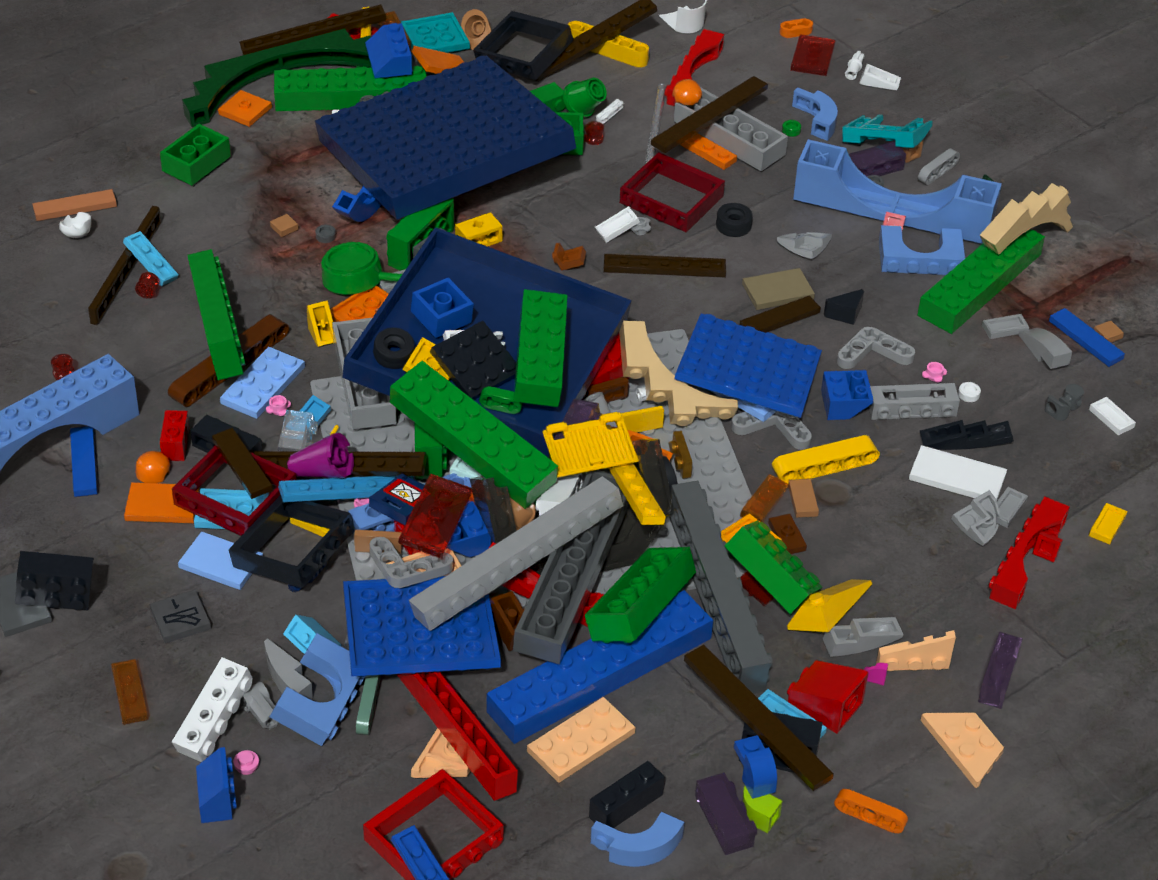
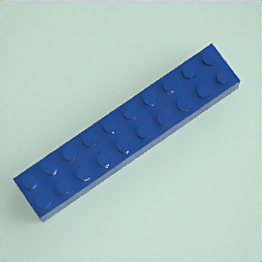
(595, 670)

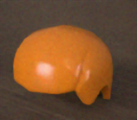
(687, 92)
(152, 467)

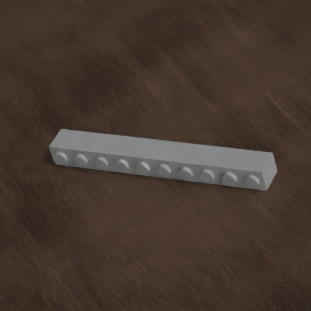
(515, 553)

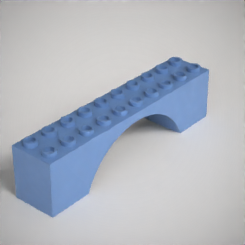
(833, 181)
(93, 396)

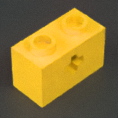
(481, 229)

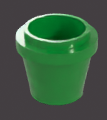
(584, 96)

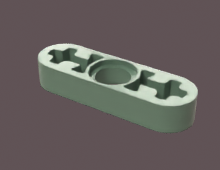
(367, 704)

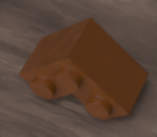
(506, 616)

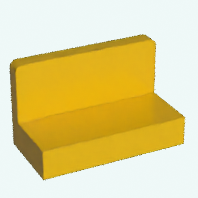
(644, 419)

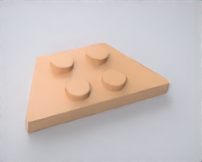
(966, 742)
(437, 756)

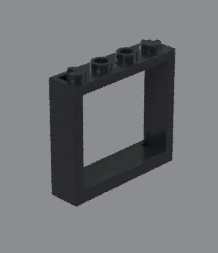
(558, 33)
(245, 548)

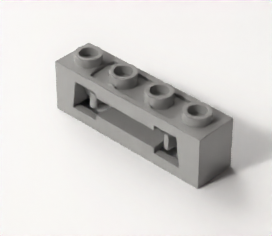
(914, 401)

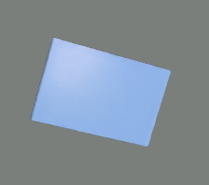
(211, 559)

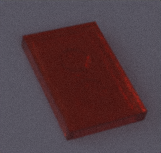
(813, 55)

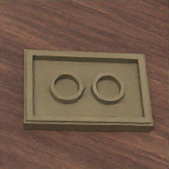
(777, 288)

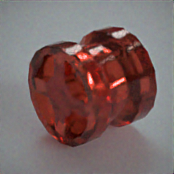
(594, 133)
(147, 285)
(62, 365)

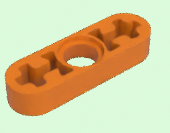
(857, 805)

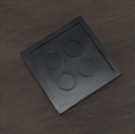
(475, 360)

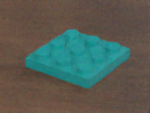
(437, 33)

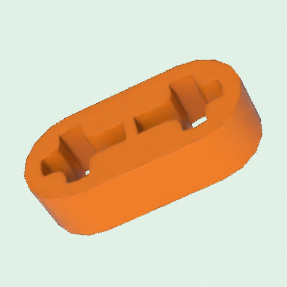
(796, 27)

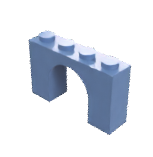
(900, 259)
(318, 719)

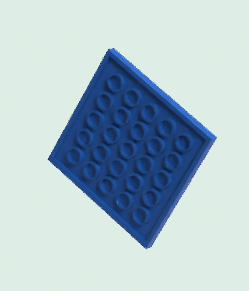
(749, 364)
(390, 640)

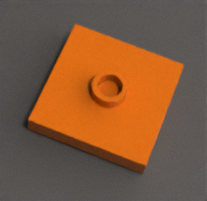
(245, 108)

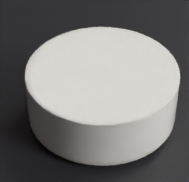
(969, 392)

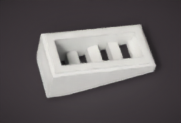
(879, 78)

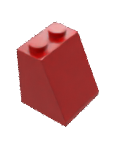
(829, 693)

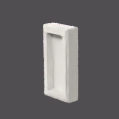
(617, 224)
(1112, 416)

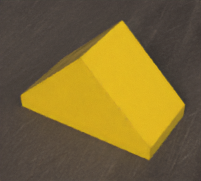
(320, 323)

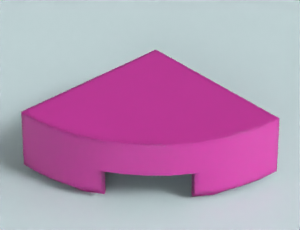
(877, 673)

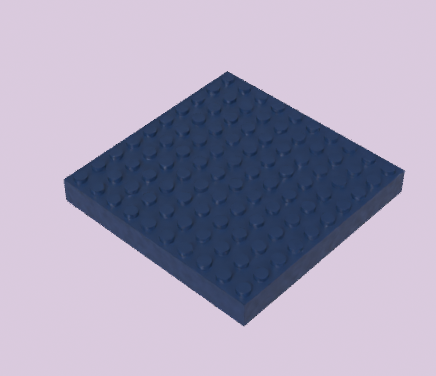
(444, 136)
(496, 288)

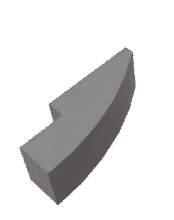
(1046, 347)
(862, 635)
(286, 670)

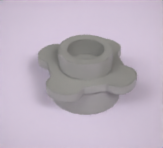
(642, 227)

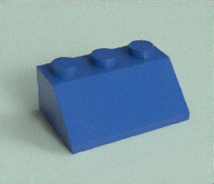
(389, 52)

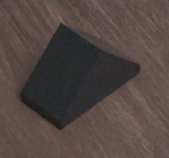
(844, 307)

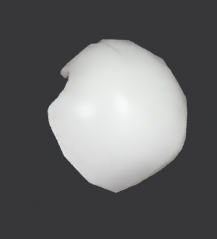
(76, 227)

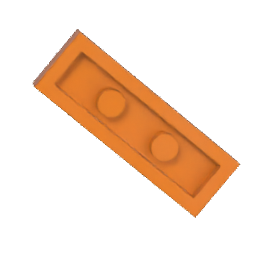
(710, 151)

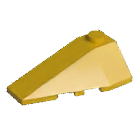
(828, 606)

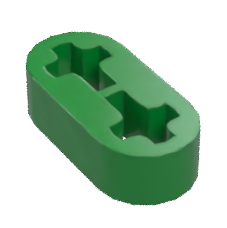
(500, 400)

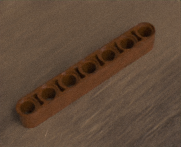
(203, 378)

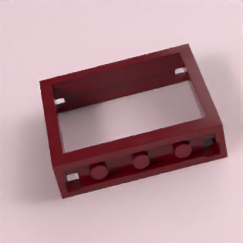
(678, 172)
(187, 498)

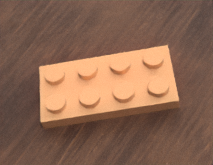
(581, 739)

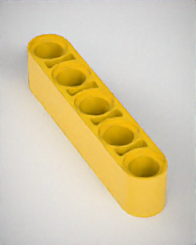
(617, 48)
(826, 459)

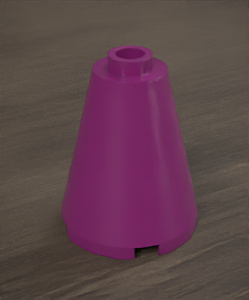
(323, 458)

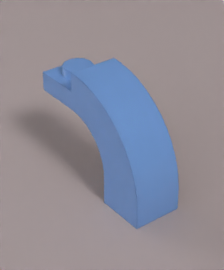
(821, 107)
(641, 847)

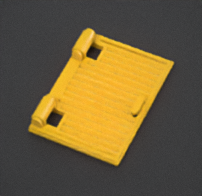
(590, 445)

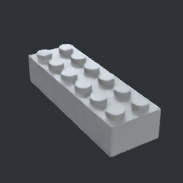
(740, 134)
(364, 405)

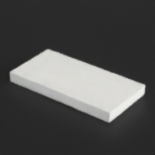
(956, 473)

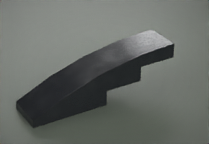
(971, 436)

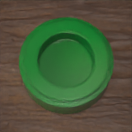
(791, 128)

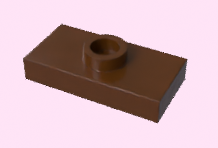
(611, 389)
(787, 530)

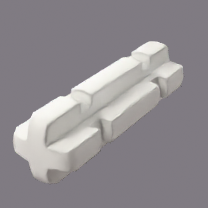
(609, 111)

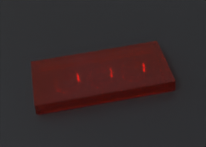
(435, 516)

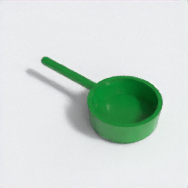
(353, 268)

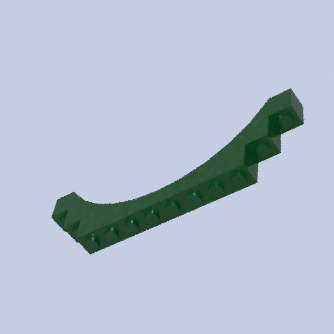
(232, 74)

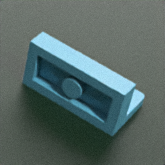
(303, 630)

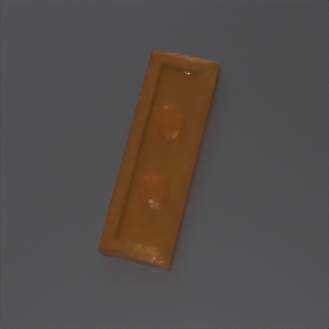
(129, 691)

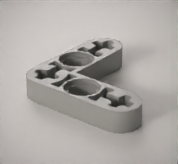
(873, 339)
(746, 423)
(404, 574)

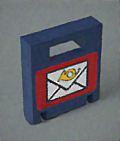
(400, 491)

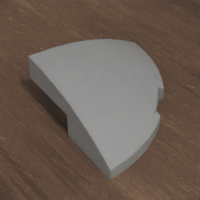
(805, 244)
(979, 518)

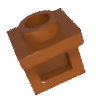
(569, 258)

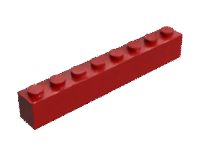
(463, 732)

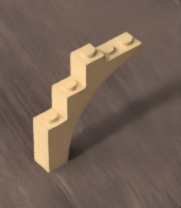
(1022, 216)
(683, 401)

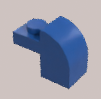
(759, 766)

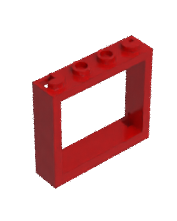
(418, 799)

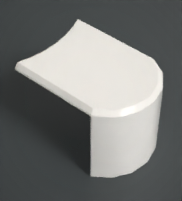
(686, 19)

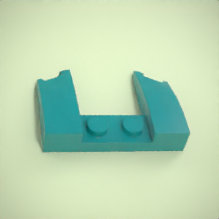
(868, 128)

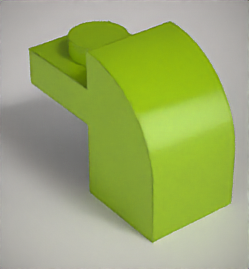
(762, 810)

